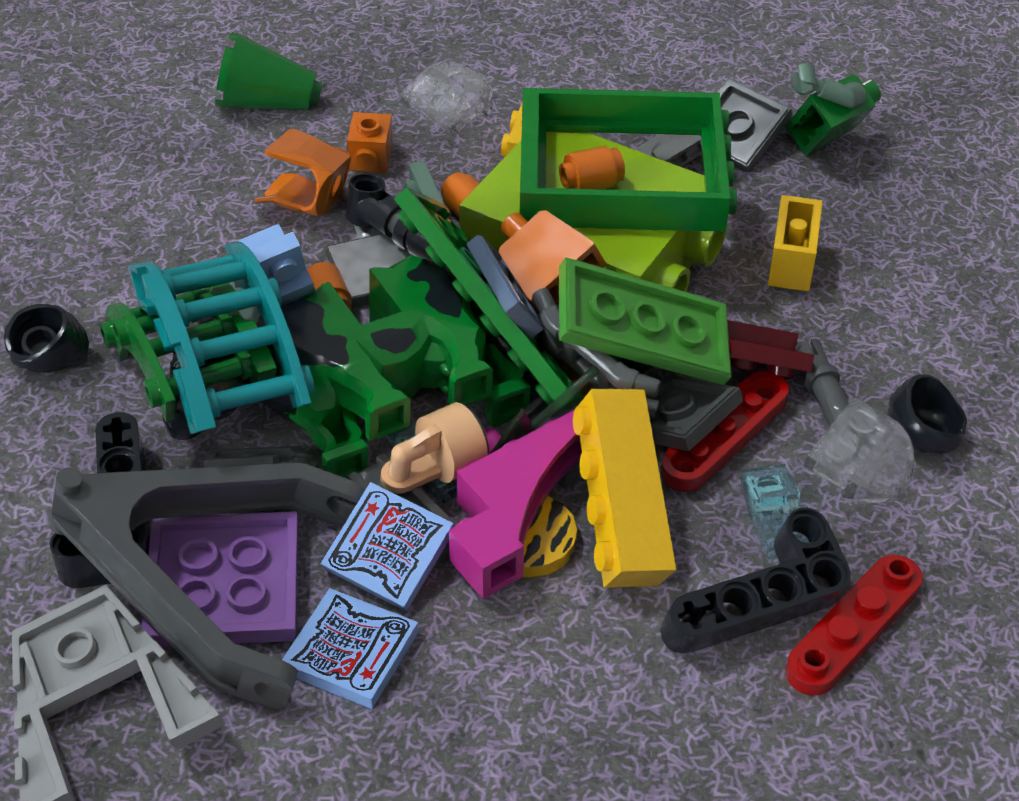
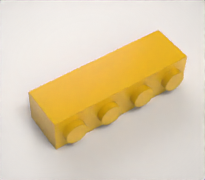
(623, 489)

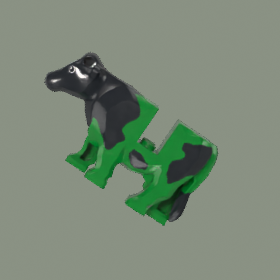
(414, 340)

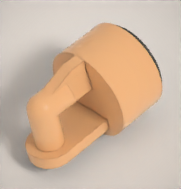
(442, 446)

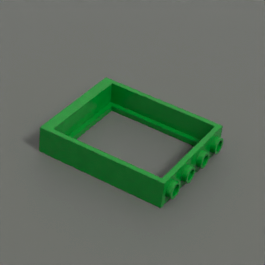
(631, 114)

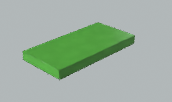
(643, 321)

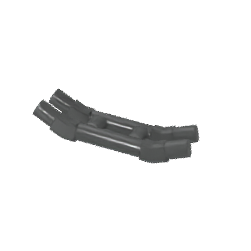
(612, 373)

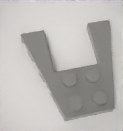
(77, 656)

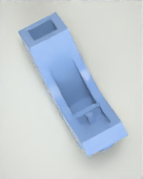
(283, 260)

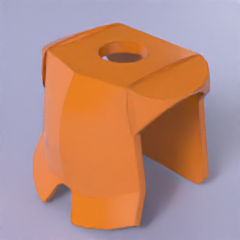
(326, 162)

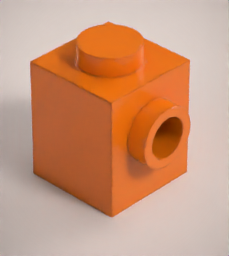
(370, 142)

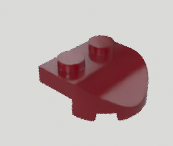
(768, 346)

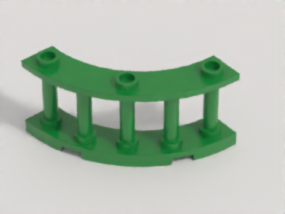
(127, 331)

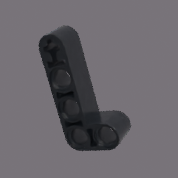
(117, 450)
(751, 591)

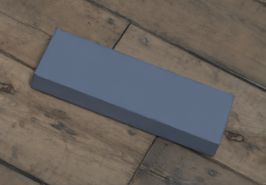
(505, 286)

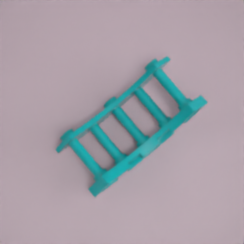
(157, 294)

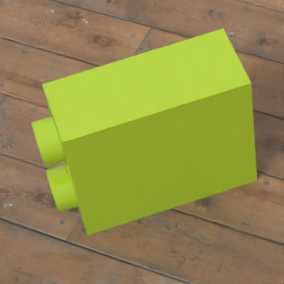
(644, 254)

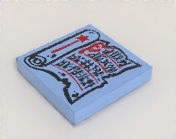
(388, 546)
(351, 647)

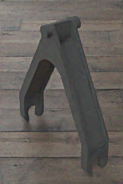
(105, 508)

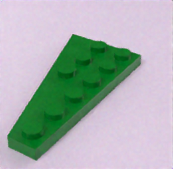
(448, 249)

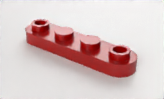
(692, 469)
(853, 625)

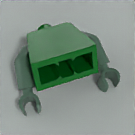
(830, 110)

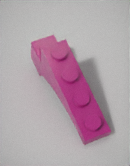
(502, 500)

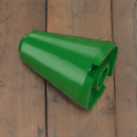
(264, 79)

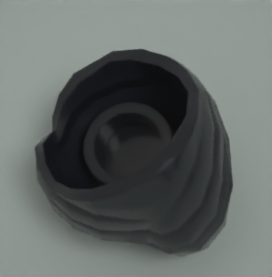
(45, 339)
(928, 414)

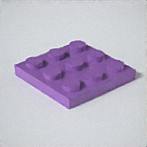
(234, 570)

